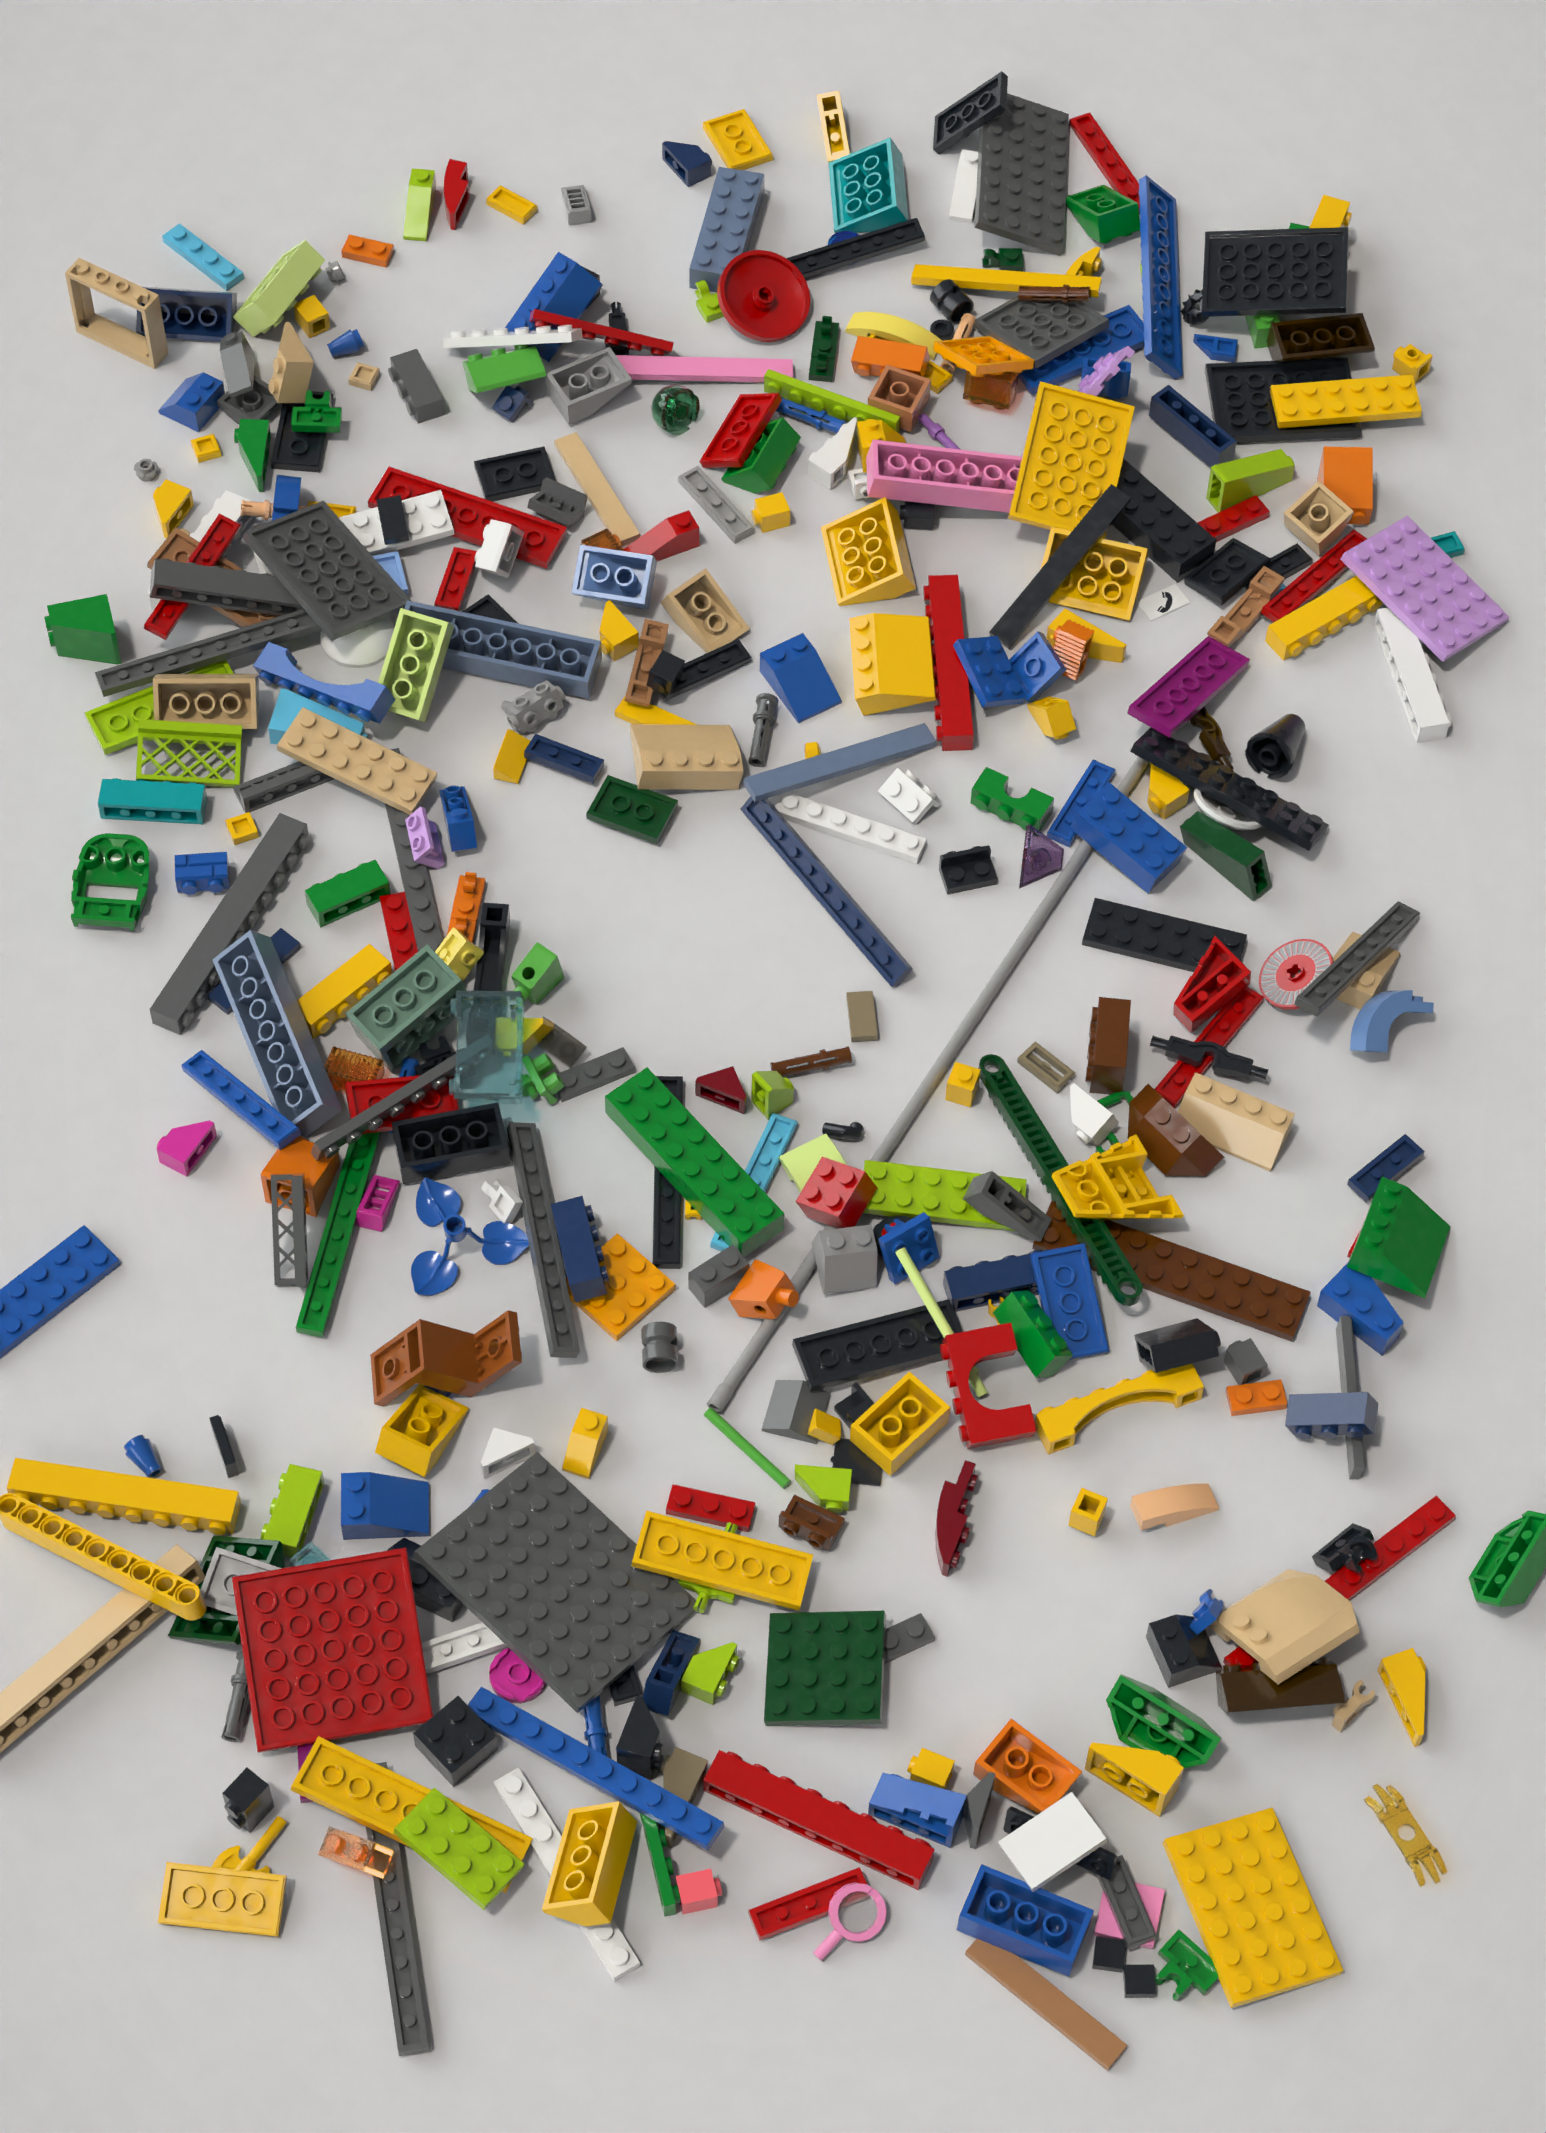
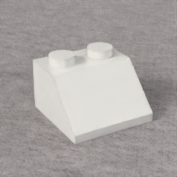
(499, 548)

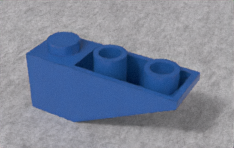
(458, 818)

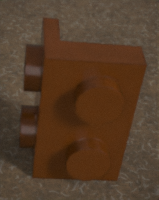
(811, 1523)

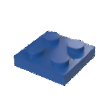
(1036, 666)

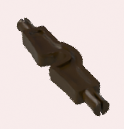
(1212, 737)

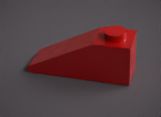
(669, 537)

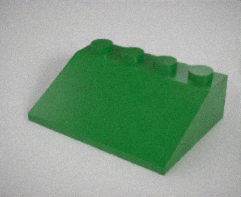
(1399, 1239)

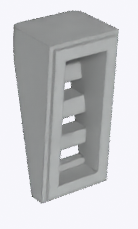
(577, 209)

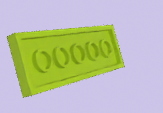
(117, 722)
(935, 1191)

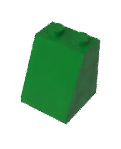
(83, 630)

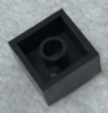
(455, 1741)

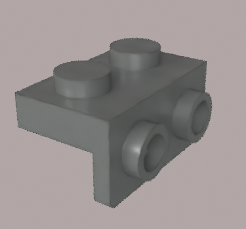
(558, 502)

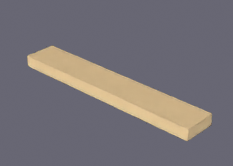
(596, 488)

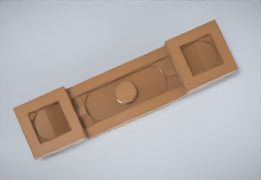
(1248, 608)
(648, 650)

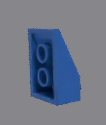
(799, 678)
(383, 1506)

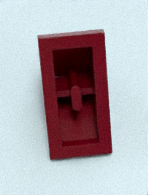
(723, 1089)

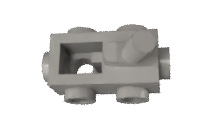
(534, 707)

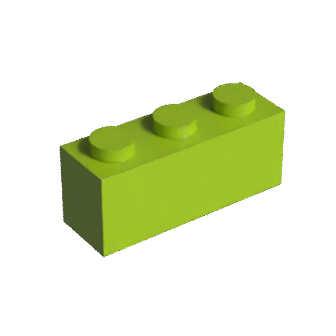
(294, 1508)

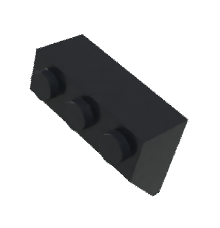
(427, 1589)

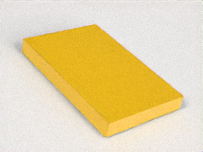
(737, 140)

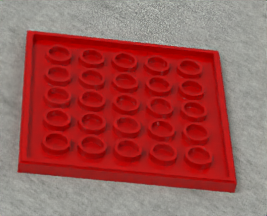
(332, 1649)

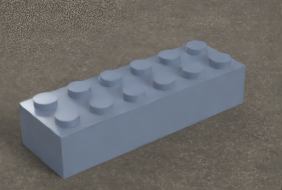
(726, 224)

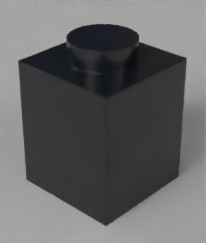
(665, 673)

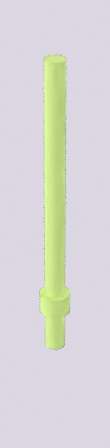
(935, 1312)

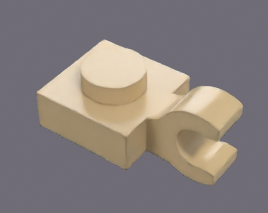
(1350, 1709)

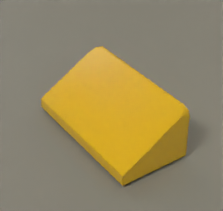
(510, 759)

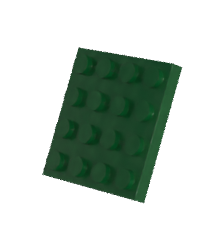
(825, 1668)

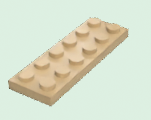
(357, 761)

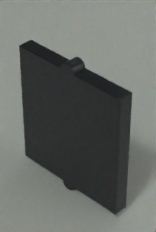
(863, 1468)

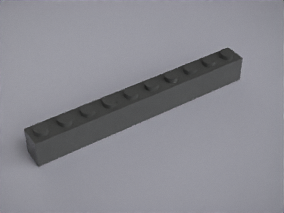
(230, 921)

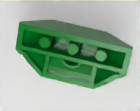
(1511, 1562)
(1157, 1723)

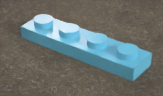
(203, 257)

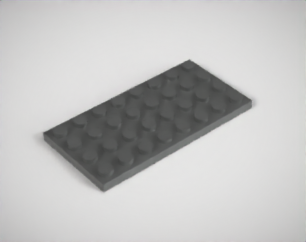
(1024, 175)

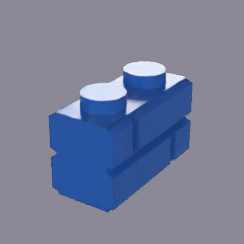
(202, 872)

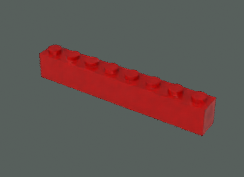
(950, 677)
(819, 1819)

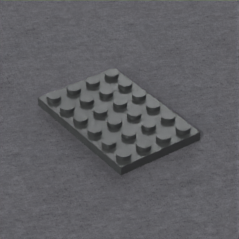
(327, 570)

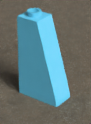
(290, 704)

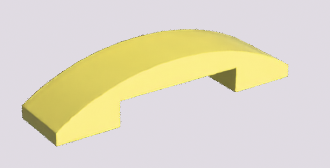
(891, 328)

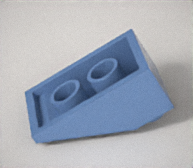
(614, 576)

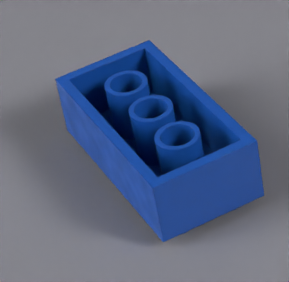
(1128, 837)
(1023, 1921)

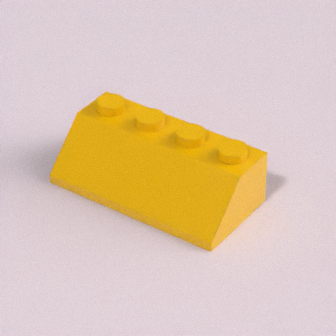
(590, 1864)

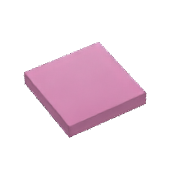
(1152, 1901)

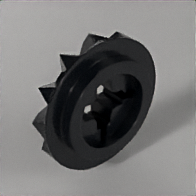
(1190, 313)

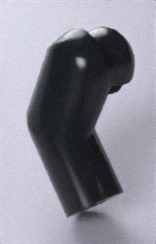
(851, 1132)

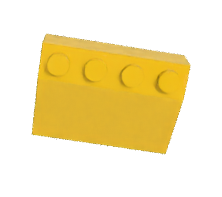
(868, 555)
(1104, 580)
(891, 661)

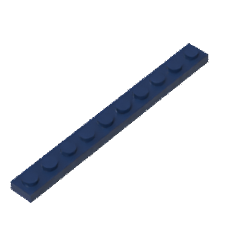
(827, 890)

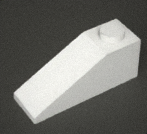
(965, 187)

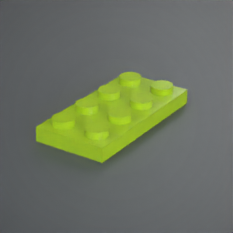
(459, 1848)

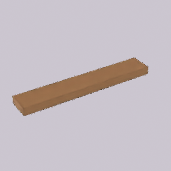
(1048, 2002)

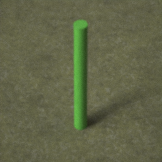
(747, 1448)

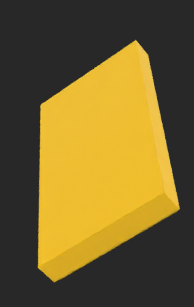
(222, 1899)

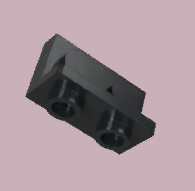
(967, 869)

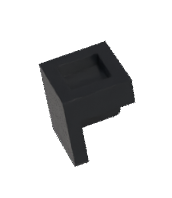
(854, 1405)

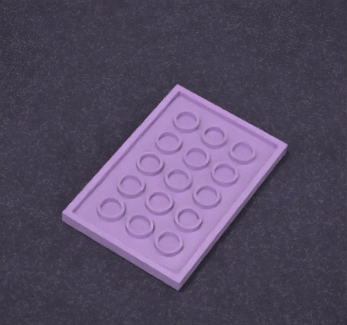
(1424, 588)

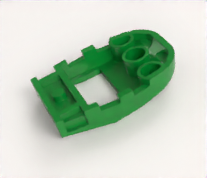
(110, 862)

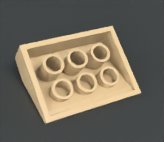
(686, 757)

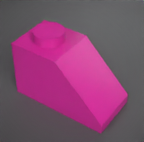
(185, 1146)

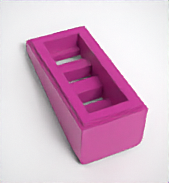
(376, 1218)

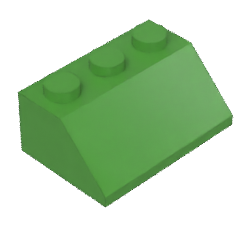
(503, 368)

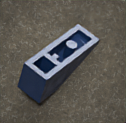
(665, 1678)

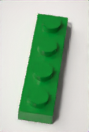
(661, 1866)

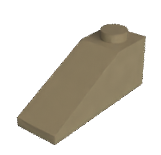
(683, 1777)

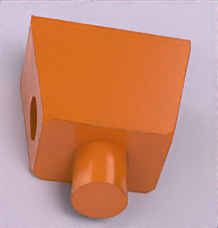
(763, 1292)

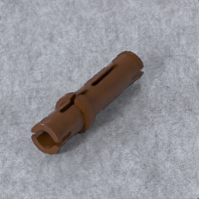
(1046, 293)
(842, 1056)

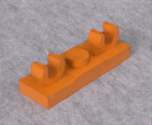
(467, 905)

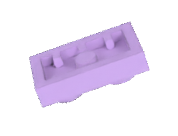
(424, 839)

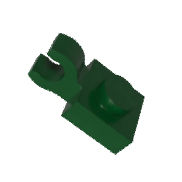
(1006, 259)

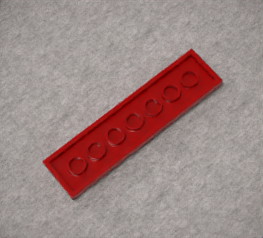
(472, 514)

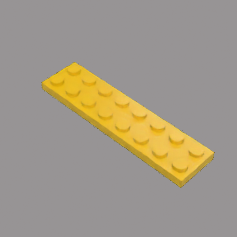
(378, 1795)

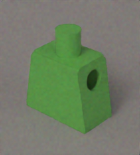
(537, 974)

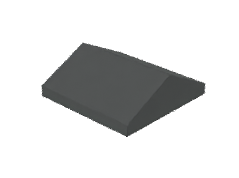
(249, 405)
(792, 1409)
(976, 1808)

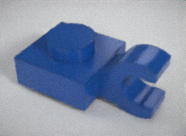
(1206, 1612)

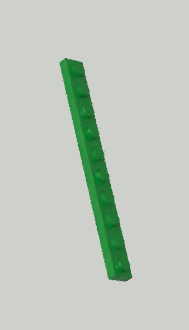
(337, 1235)

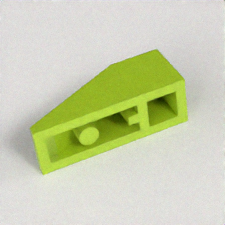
(419, 204)

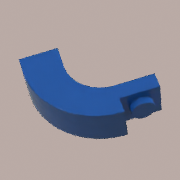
(286, 496)

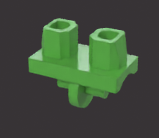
(537, 1081)

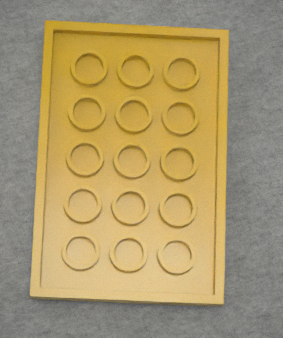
(1069, 456)
(1252, 1907)

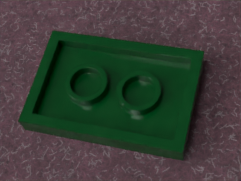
(632, 809)

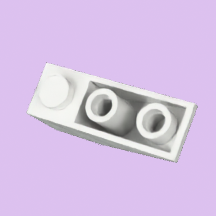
(832, 460)

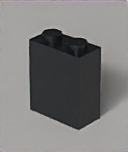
(1177, 1345)

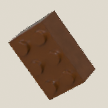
(1108, 1045)

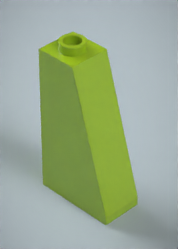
(1248, 477)

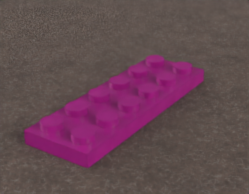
(1188, 686)

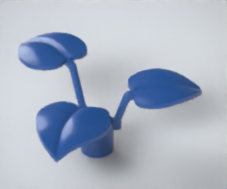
(440, 1203)

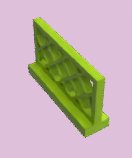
(185, 733)

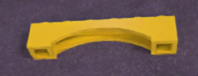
(1060, 1424)

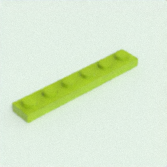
(822, 399)

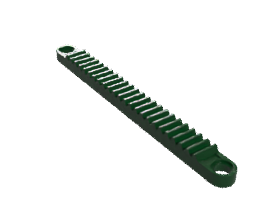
(1046, 1159)

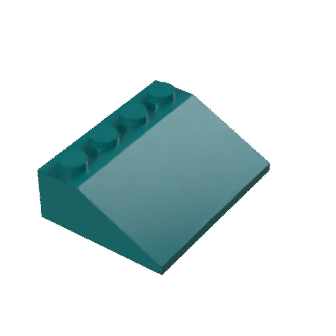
(868, 188)

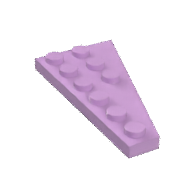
(1105, 369)

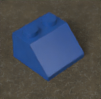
(194, 401)

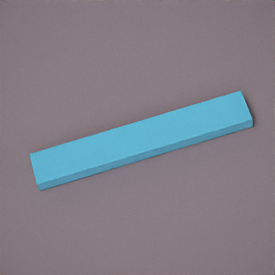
(765, 1158)

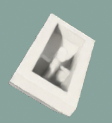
(504, 1451)

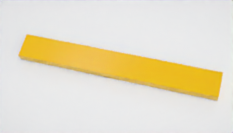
(999, 279)

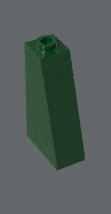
(1228, 854)

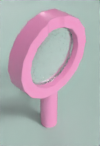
(855, 1914)

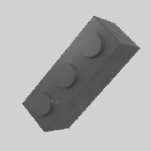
(416, 386)

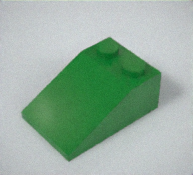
(1104, 213)

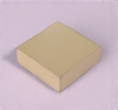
(364, 376)

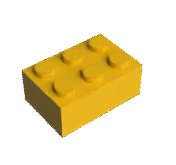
(899, 1423)

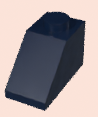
(687, 161)

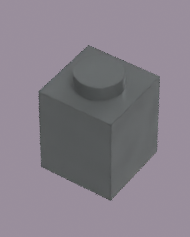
(1245, 1362)

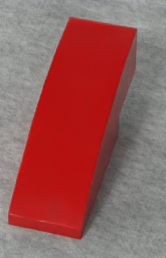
(455, 191)

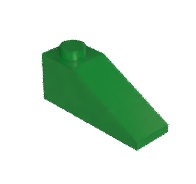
(254, 448)

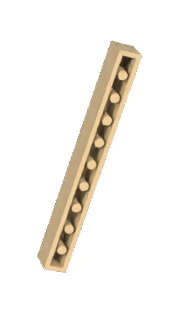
(84, 1652)

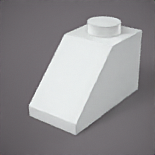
(1090, 1117)

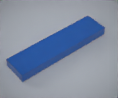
(1091, 782)

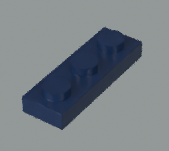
(564, 758)
(1388, 1164)

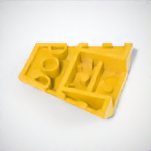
(1114, 1186)

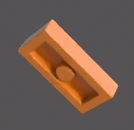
(367, 250)
(1256, 1397)

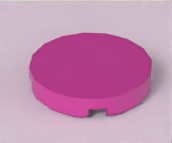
(513, 1678)

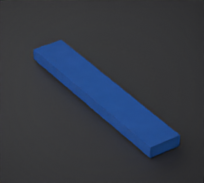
(241, 1099)

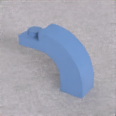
(1376, 1016)

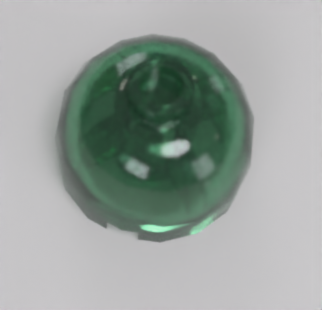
(675, 409)

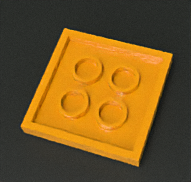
(983, 356)
(632, 1291)

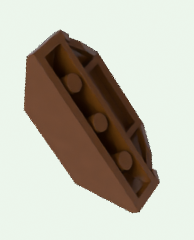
(1169, 1138)

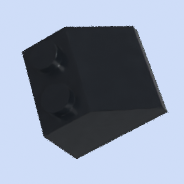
(1180, 1651)
(640, 1742)

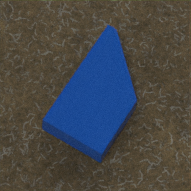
(1217, 347)

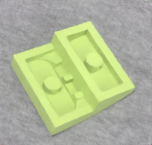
(803, 1160)

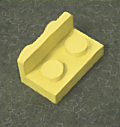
(459, 953)

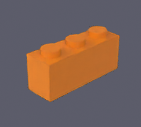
(874, 354)

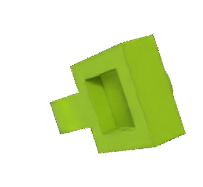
(707, 303)

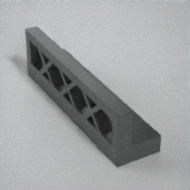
(278, 785)
(299, 1230)

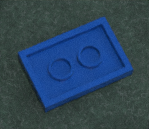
(989, 671)

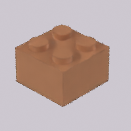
(901, 395)

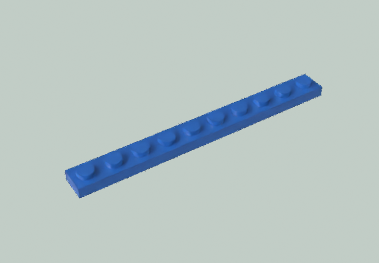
(596, 1769)

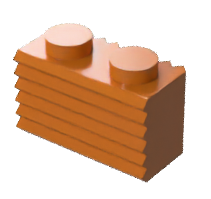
(1073, 647)

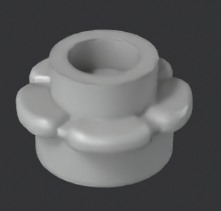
(334, 272)
(146, 469)

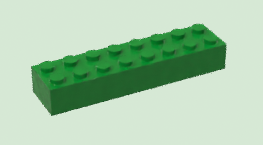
(694, 1162)

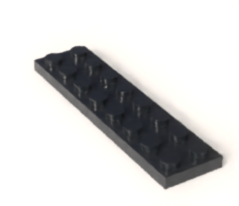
(1230, 788)

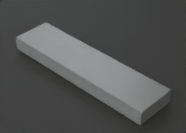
(716, 504)

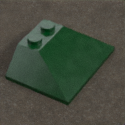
(214, 1624)

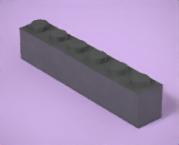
(220, 588)

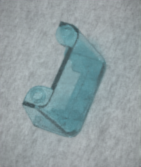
(489, 1046)

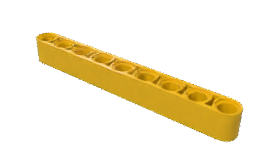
(102, 1557)

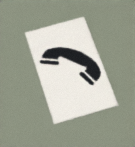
(1163, 602)

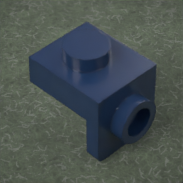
(511, 402)

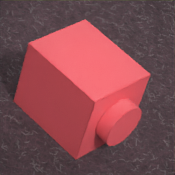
(698, 1891)

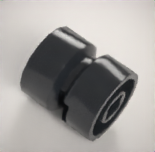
(951, 300)

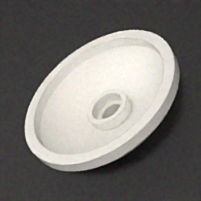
(360, 647)
(1223, 814)

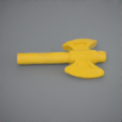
(230, 1857)

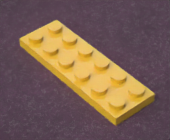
(1345, 401)
(722, 1560)

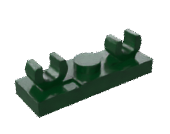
(824, 350)

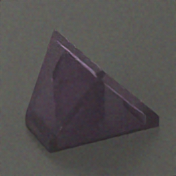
(1040, 857)

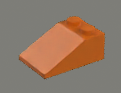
(1026, 1768)

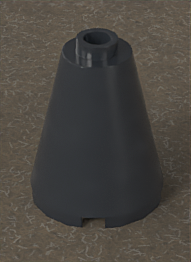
(1276, 746)

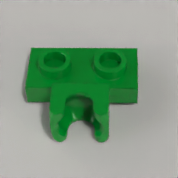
(317, 415)
(1186, 1966)

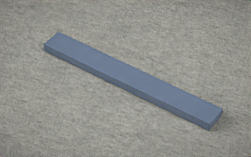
(839, 762)

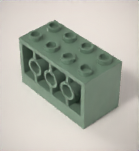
(406, 1008)

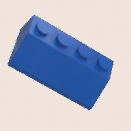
(561, 290)

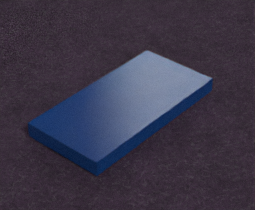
(1070, 1298)

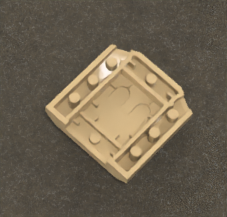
(1288, 1623)

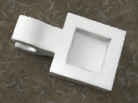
(504, 1200)

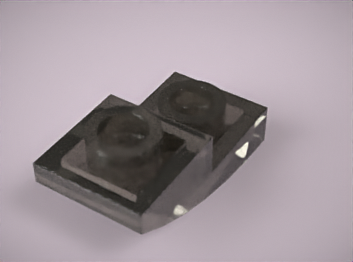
(562, 1046)

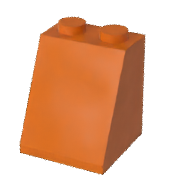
(1350, 477)
(297, 1159)

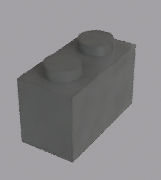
(717, 1276)

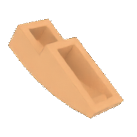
(1173, 1505)

